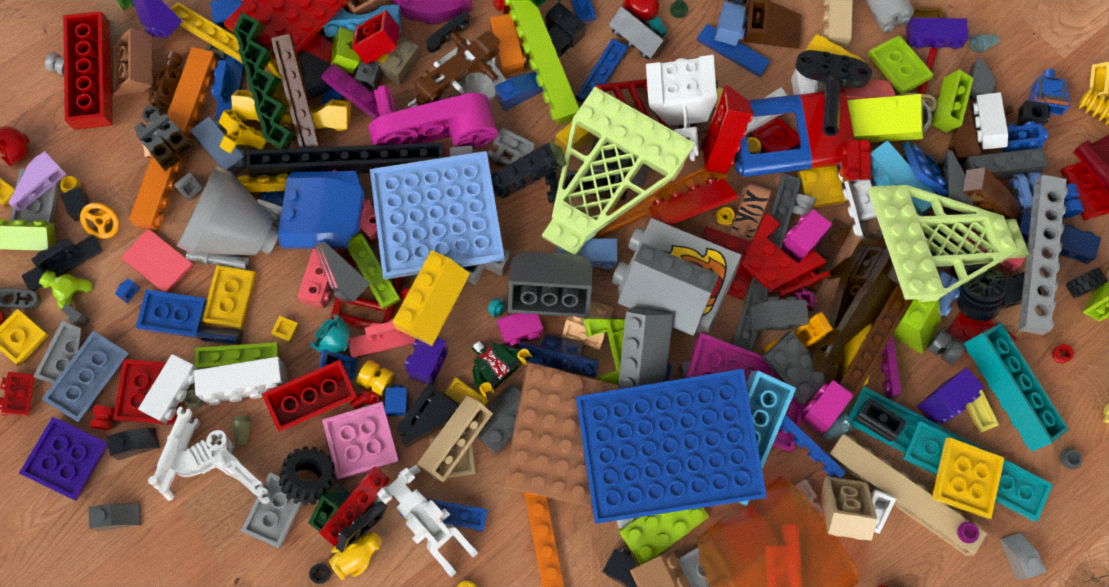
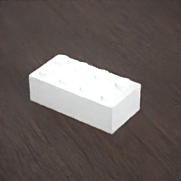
(239, 380)

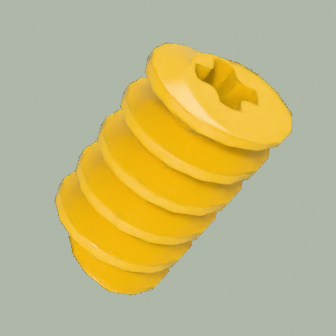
(1095, 104)

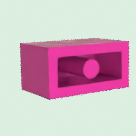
(519, 328)

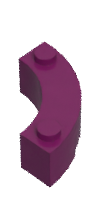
(433, 11)

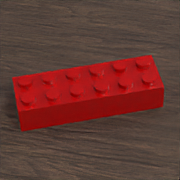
(87, 70)

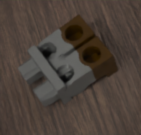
(158, 134)

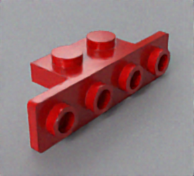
(355, 504)

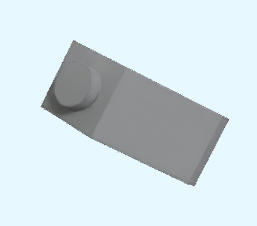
(1022, 557)

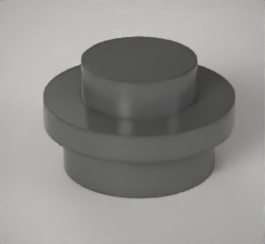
(1071, 458)

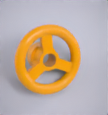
(100, 219)

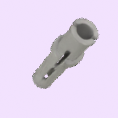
(220, 259)

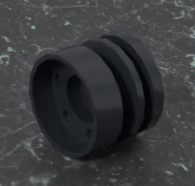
(982, 295)

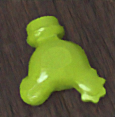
(64, 286)

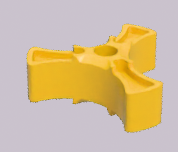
(239, 133)

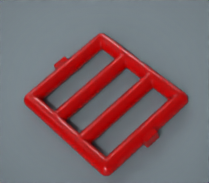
(631, 86)
(361, 322)

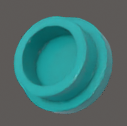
(496, 307)

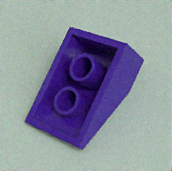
(156, 17)

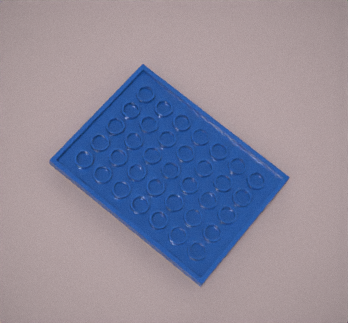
(670, 446)

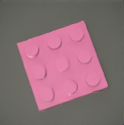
(360, 440)

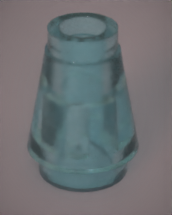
(982, 42)
(840, 426)

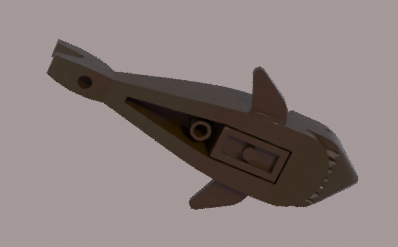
(860, 295)

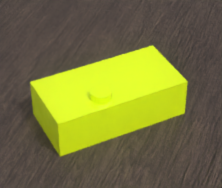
(887, 118)

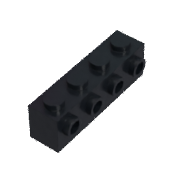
(527, 170)

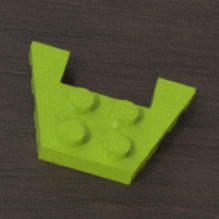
(615, 333)

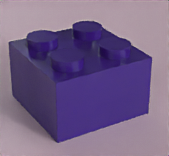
(426, 361)

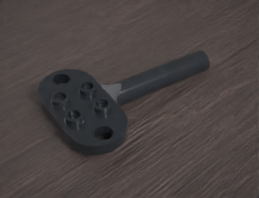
(833, 72)

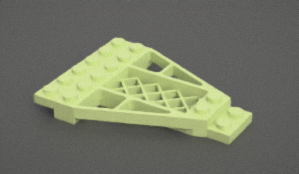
(629, 132)
(911, 249)

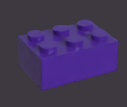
(951, 397)

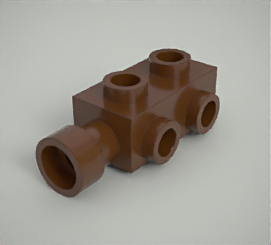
(167, 85)

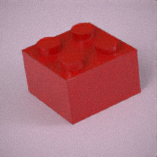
(376, 37)

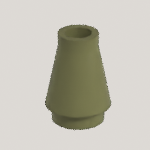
(241, 429)

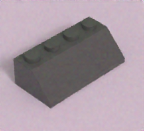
(645, 347)

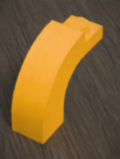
(810, 333)

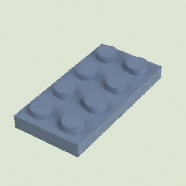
(85, 376)

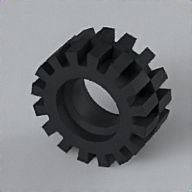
(1086, 282)

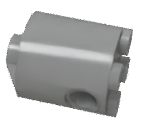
(890, 13)

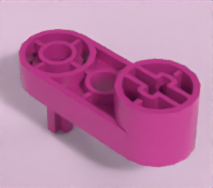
(462, 117)

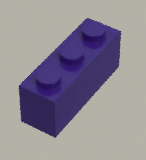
(937, 32)

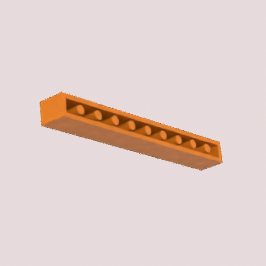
(184, 113)

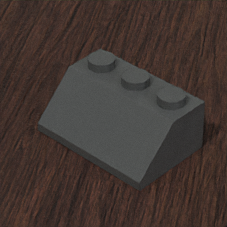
(500, 427)

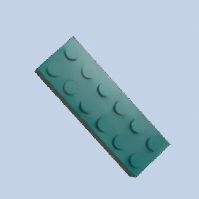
(1016, 387)

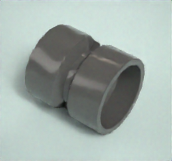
(948, 348)

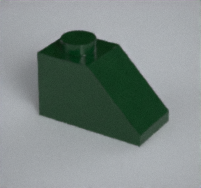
(328, 505)

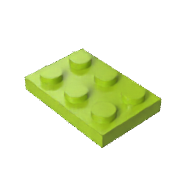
(900, 64)

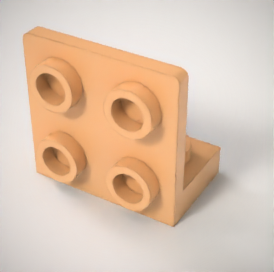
(575, 329)

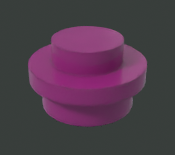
(968, 532)

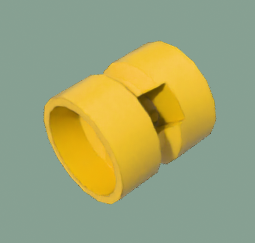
(374, 377)

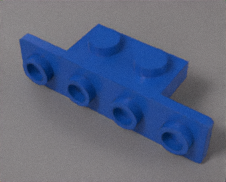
(227, 80)

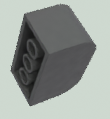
(550, 284)

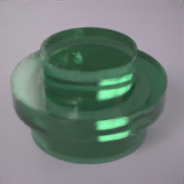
(678, 9)

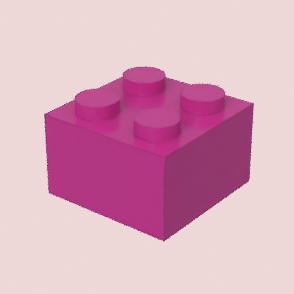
(805, 235)
(826, 406)

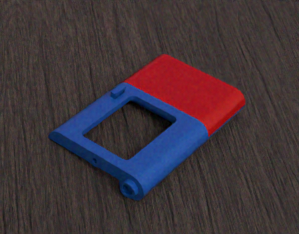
(816, 148)

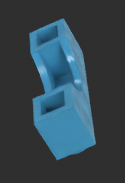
(350, 21)

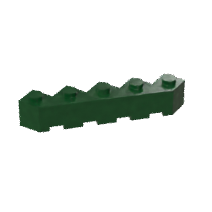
(262, 82)

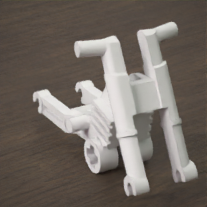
(199, 458)
(423, 517)

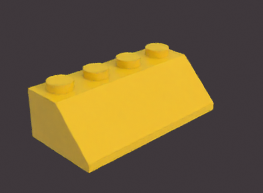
(431, 298)

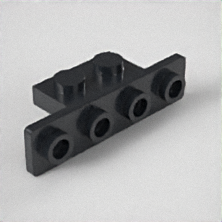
(61, 259)

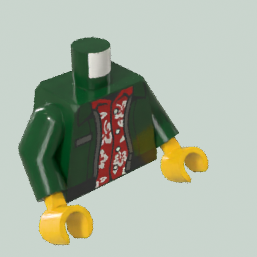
(495, 364)

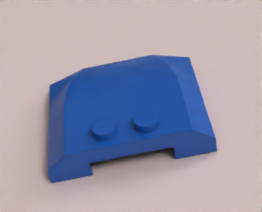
(321, 209)

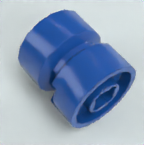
(1073, 204)

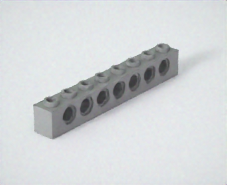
(1030, 320)

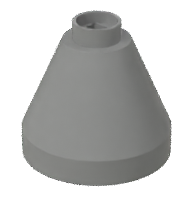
(228, 220)

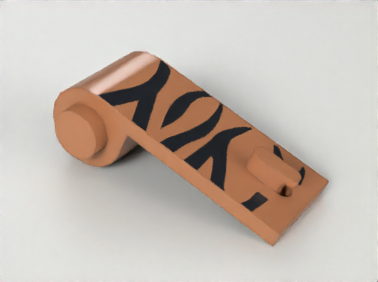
(750, 211)

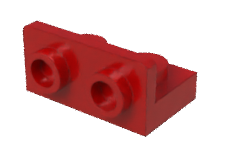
(17, 394)

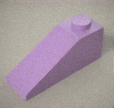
(36, 180)

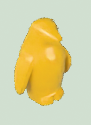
(356, 557)

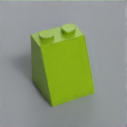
(919, 324)

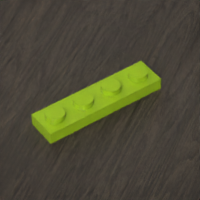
(372, 271)
(226, 355)

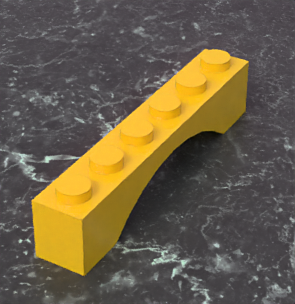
(333, 114)

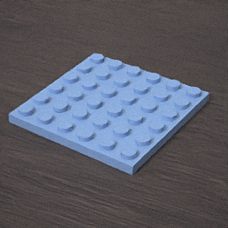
(438, 208)

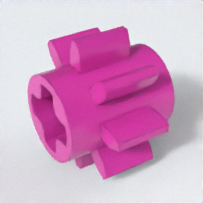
(806, 296)

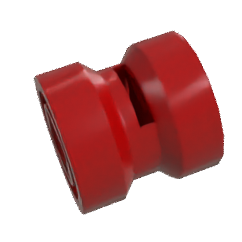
(102, 418)

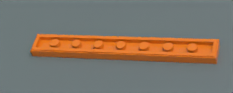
(641, 209)

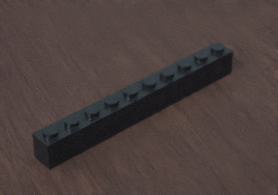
(343, 158)

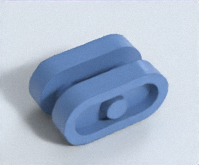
(1024, 188)

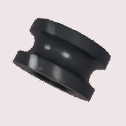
(325, 577)

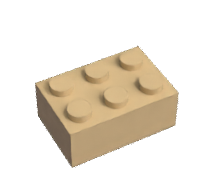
(848, 508)

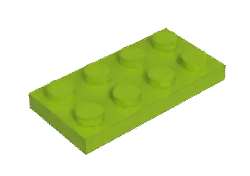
(654, 533)

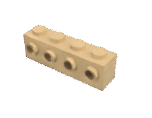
(455, 438)

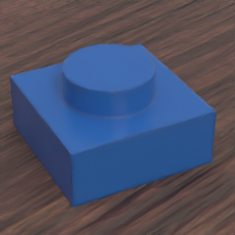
(127, 290)

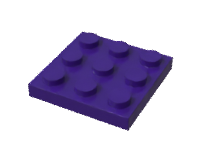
(64, 458)

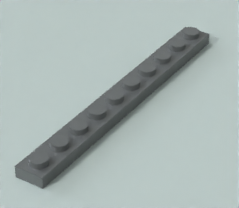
(781, 212)

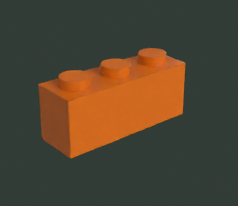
(510, 54)

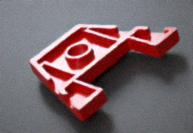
(772, 265)

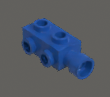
(1025, 137)

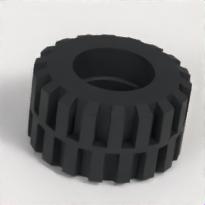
(306, 460)

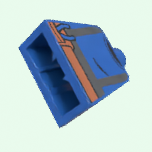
(1051, 91)

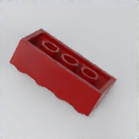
(726, 131)
(693, 202)
(309, 395)

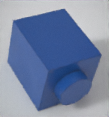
(396, 400)

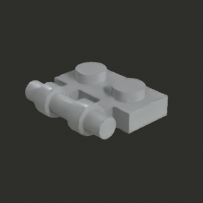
(511, 144)

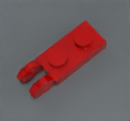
(803, 282)

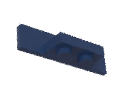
(562, 355)

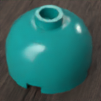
(332, 336)

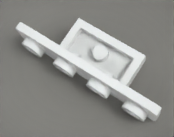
(860, 202)

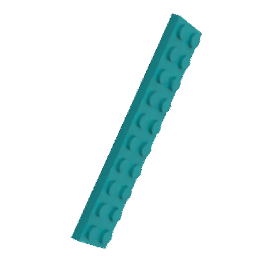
(1017, 487)

